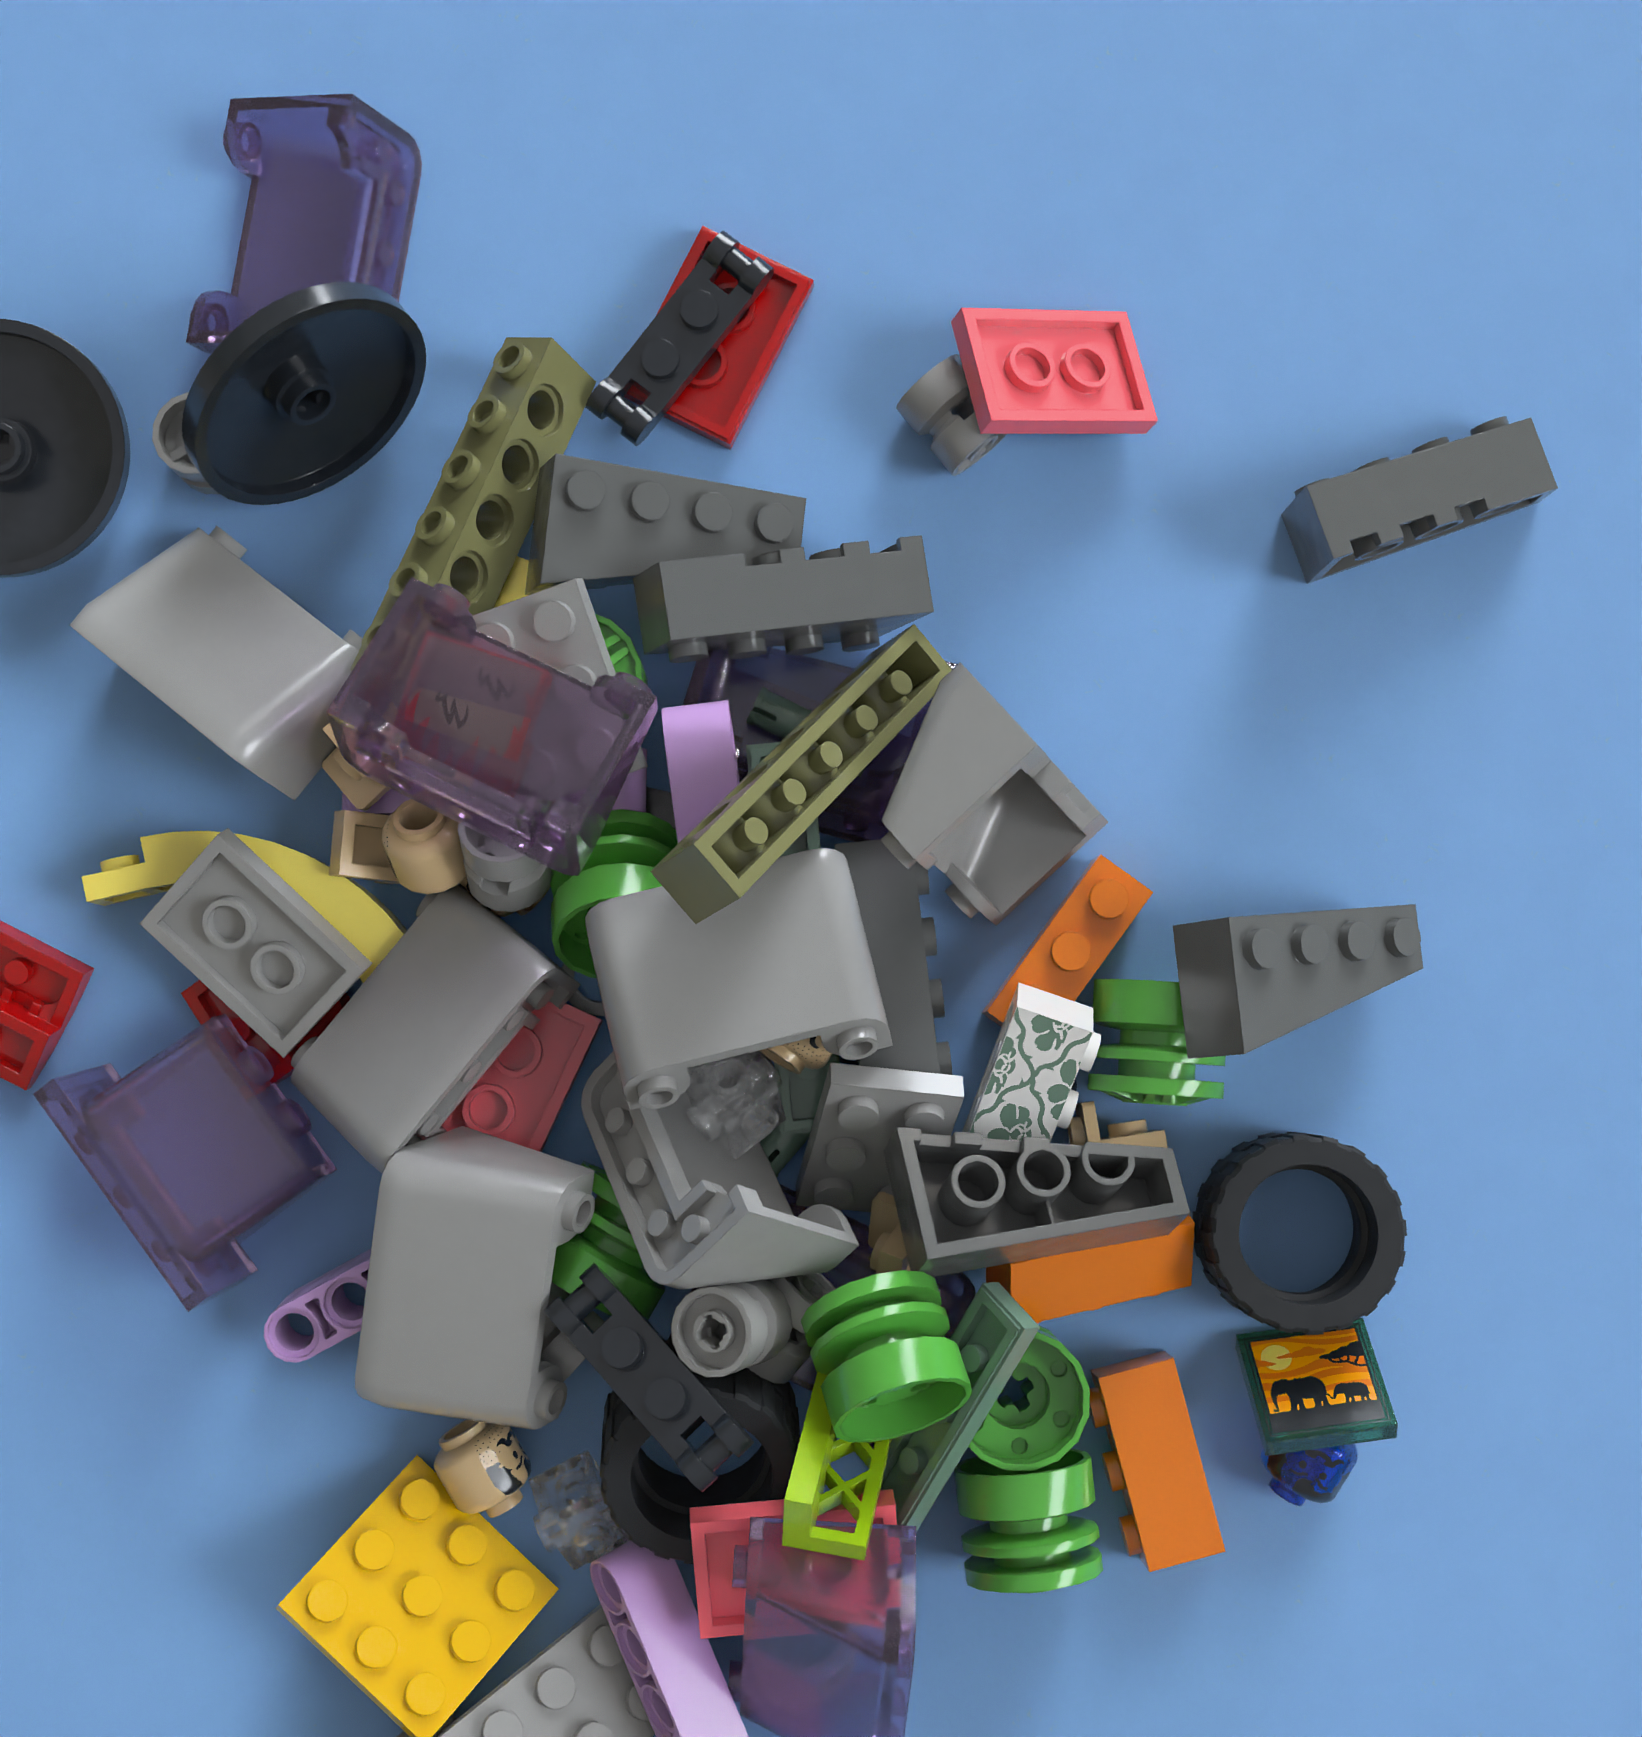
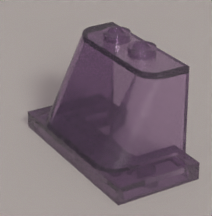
(191, 1152)

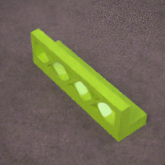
(807, 1482)

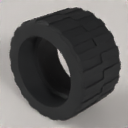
(1374, 1249)
(656, 1503)

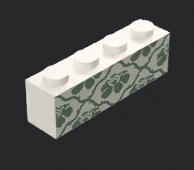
(1034, 1067)

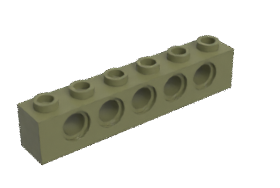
(492, 476)
(801, 776)

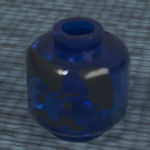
(1310, 1473)

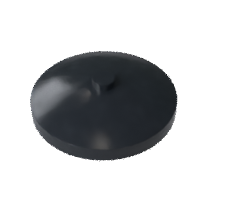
(303, 393)
(58, 450)

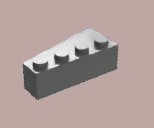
(1417, 497)
(621, 519)
(781, 600)
(899, 949)
(1277, 972)
(1010, 1201)

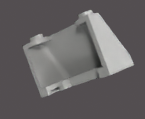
(227, 655)
(984, 803)
(746, 979)
(426, 1025)
(697, 1208)
(466, 1279)

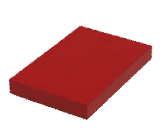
(732, 378)

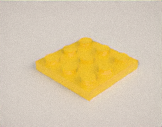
(417, 1601)

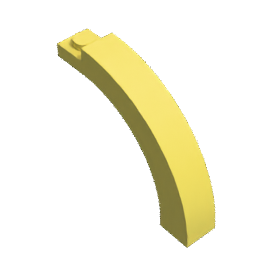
(338, 899)

